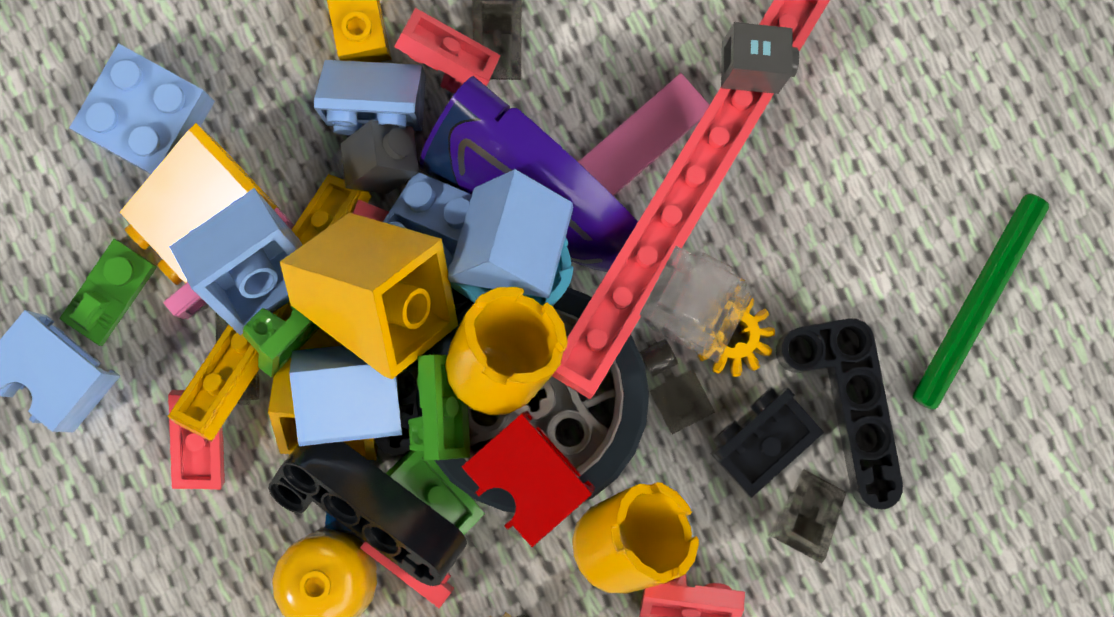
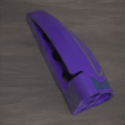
(485, 138)

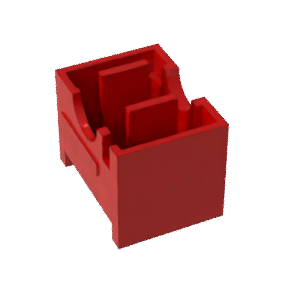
(535, 475)

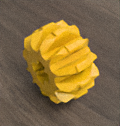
(751, 343)

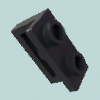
(766, 440)

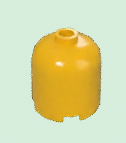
(504, 351)
(635, 539)
(325, 576)

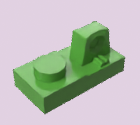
(108, 292)
(277, 338)
(444, 422)
(435, 489)

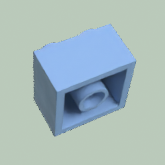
(140, 109)
(237, 259)

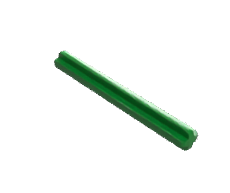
(980, 301)

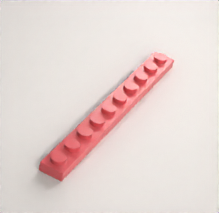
(671, 216)

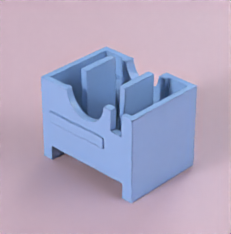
(54, 369)

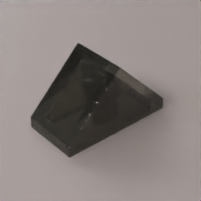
(500, 28)
(809, 516)

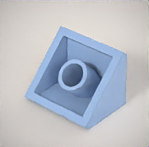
(512, 236)
(341, 397)

